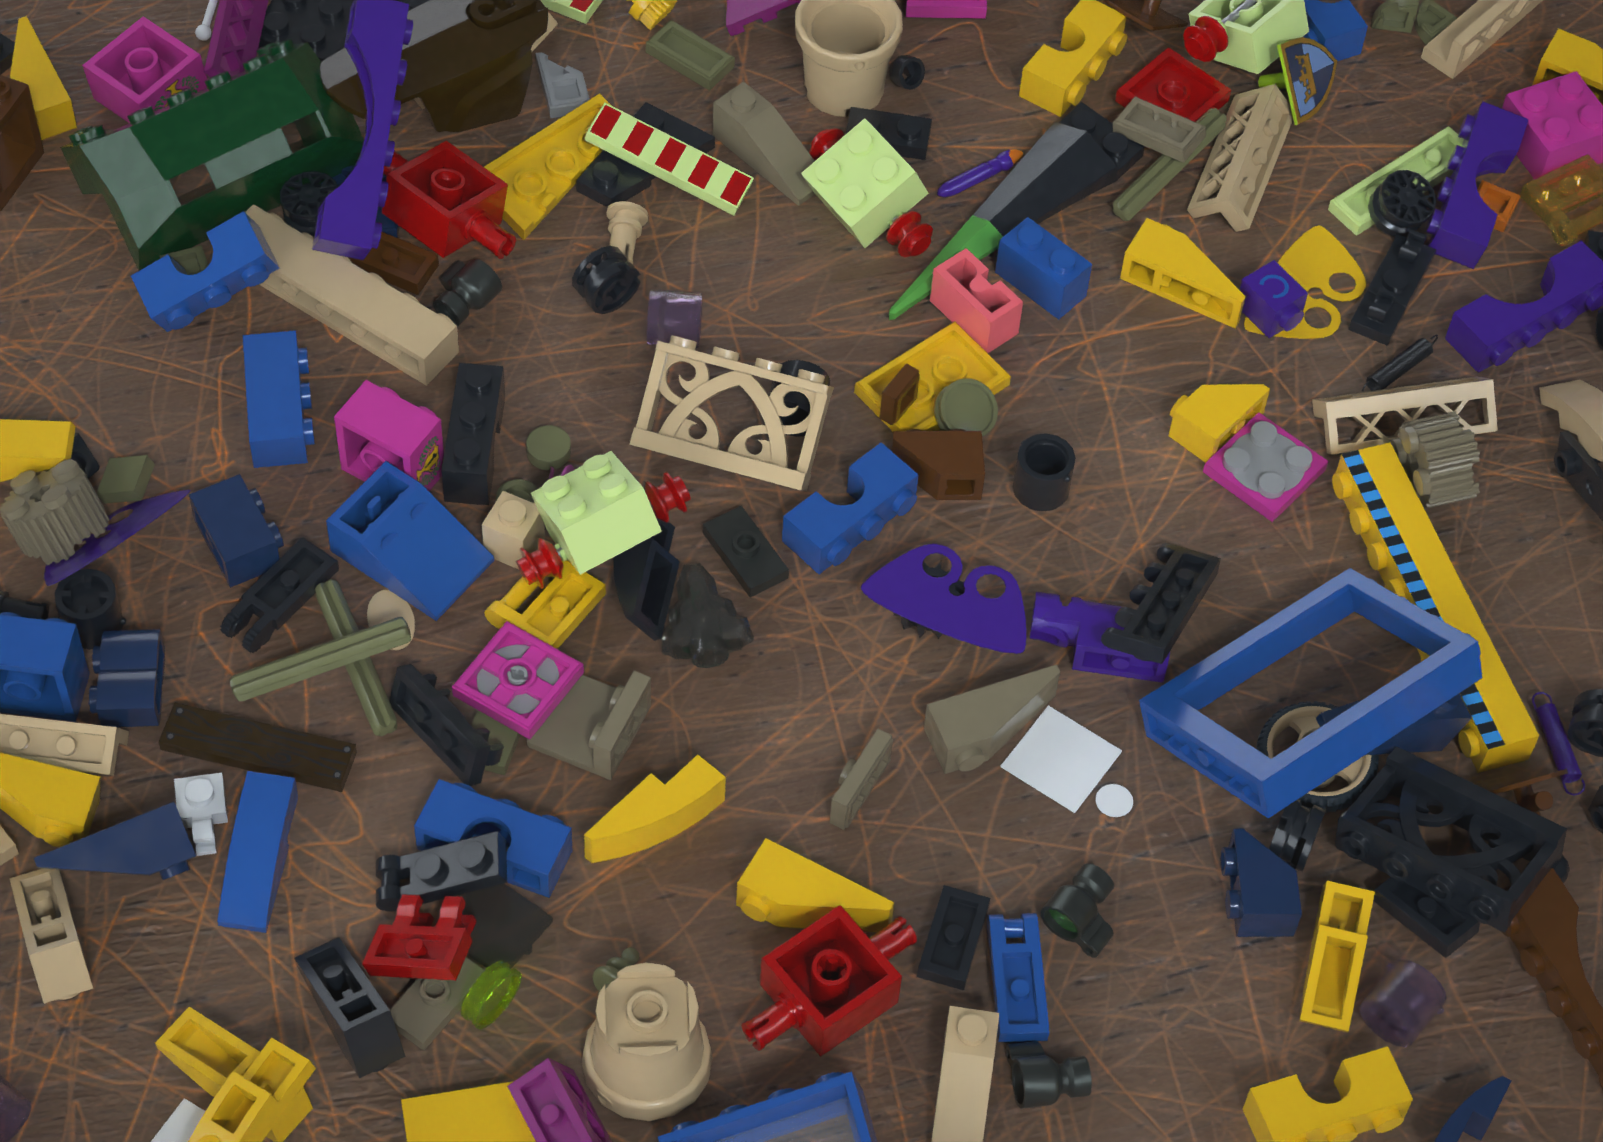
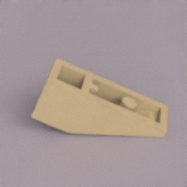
(50, 935)
(965, 1075)

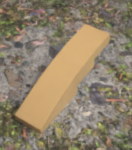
(1579, 412)

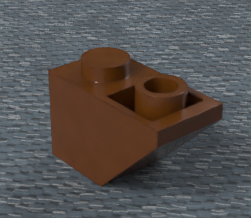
(946, 461)

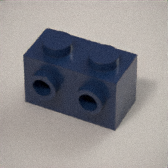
(236, 529)

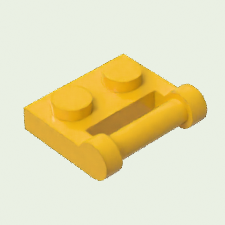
(555, 610)

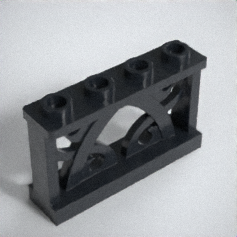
(1458, 879)

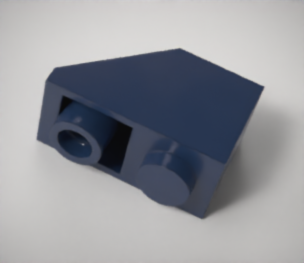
(1263, 889)

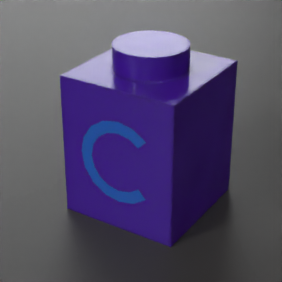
(1273, 299)

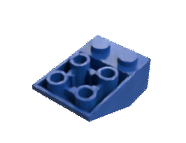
(407, 541)

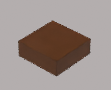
(899, 394)

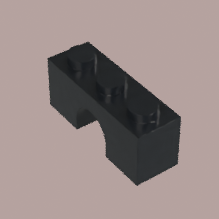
(471, 434)

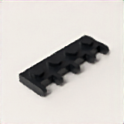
(1165, 606)

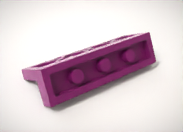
(235, 35)
(557, 1105)

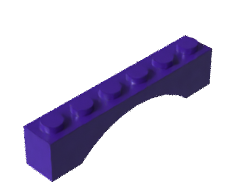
(375, 43)

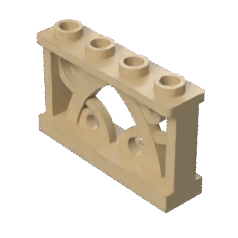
(675, 435)

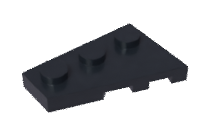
(616, 180)

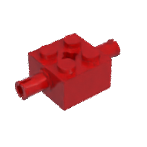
(447, 201)
(829, 981)

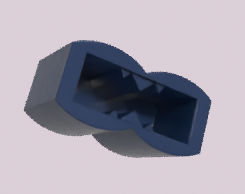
(129, 678)

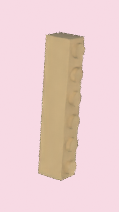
(357, 302)

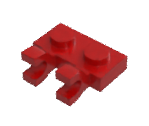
(415, 948)

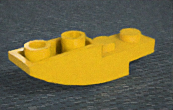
(254, 1102)

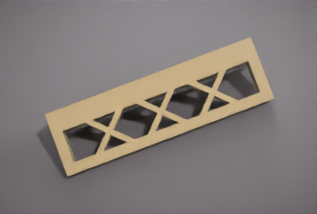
(1474, 33)
(1251, 156)
(1400, 398)
(62, 743)

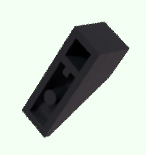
(351, 1007)

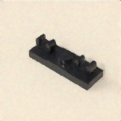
(1393, 287)
(442, 725)

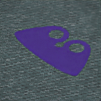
(143, 514)
(926, 600)

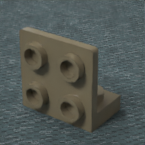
(595, 724)

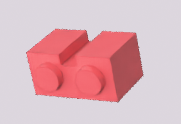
(982, 310)

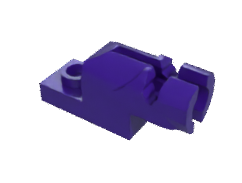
(1082, 627)

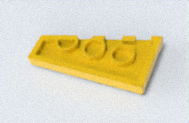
(546, 167)

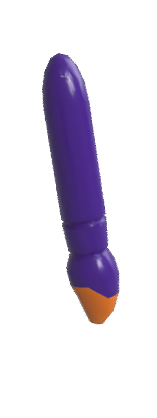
(980, 173)

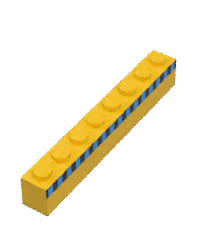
(1416, 566)

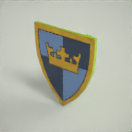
(1306, 75)

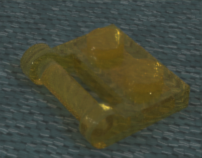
(1563, 192)

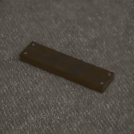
(257, 746)

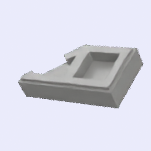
(562, 86)

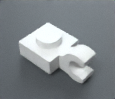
(200, 806)

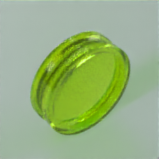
(491, 994)

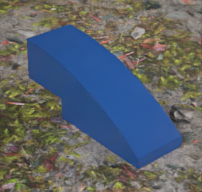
(257, 851)

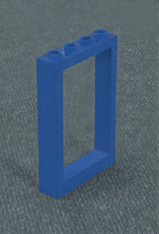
(1272, 784)

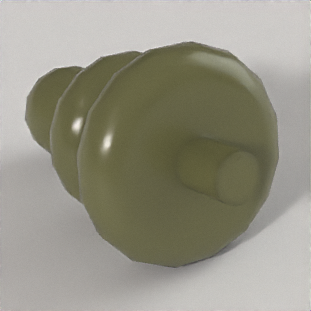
(606, 974)

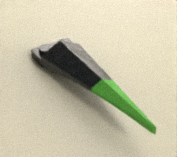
(1059, 170)

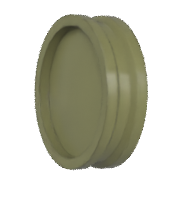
(966, 406)

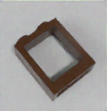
(19, 139)

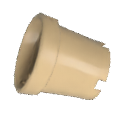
(847, 50)
(647, 1046)

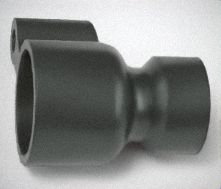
(1041, 1080)

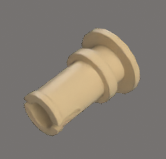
(626, 226)

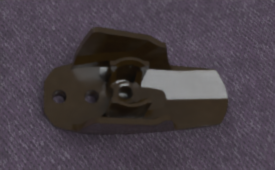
(462, 62)

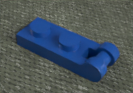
(1018, 978)

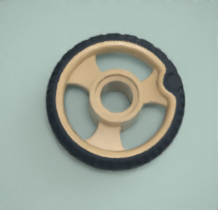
(1303, 720)

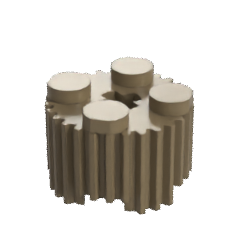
(1438, 459)
(53, 511)

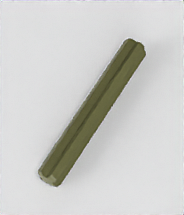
(1164, 170)
(320, 659)
(362, 672)

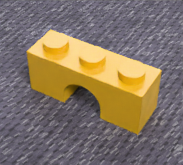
(1060, 78)
(1370, 1095)

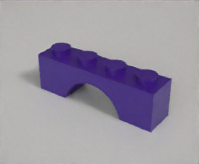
(1465, 221)
(1493, 330)

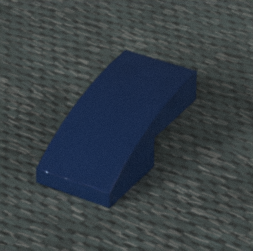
(1475, 1112)

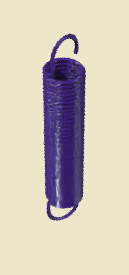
(1558, 742)

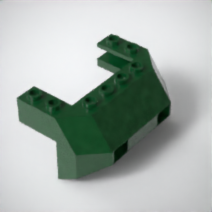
(231, 131)

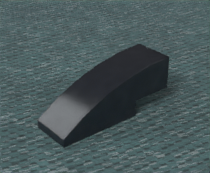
(647, 580)

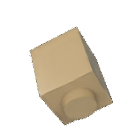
(511, 526)

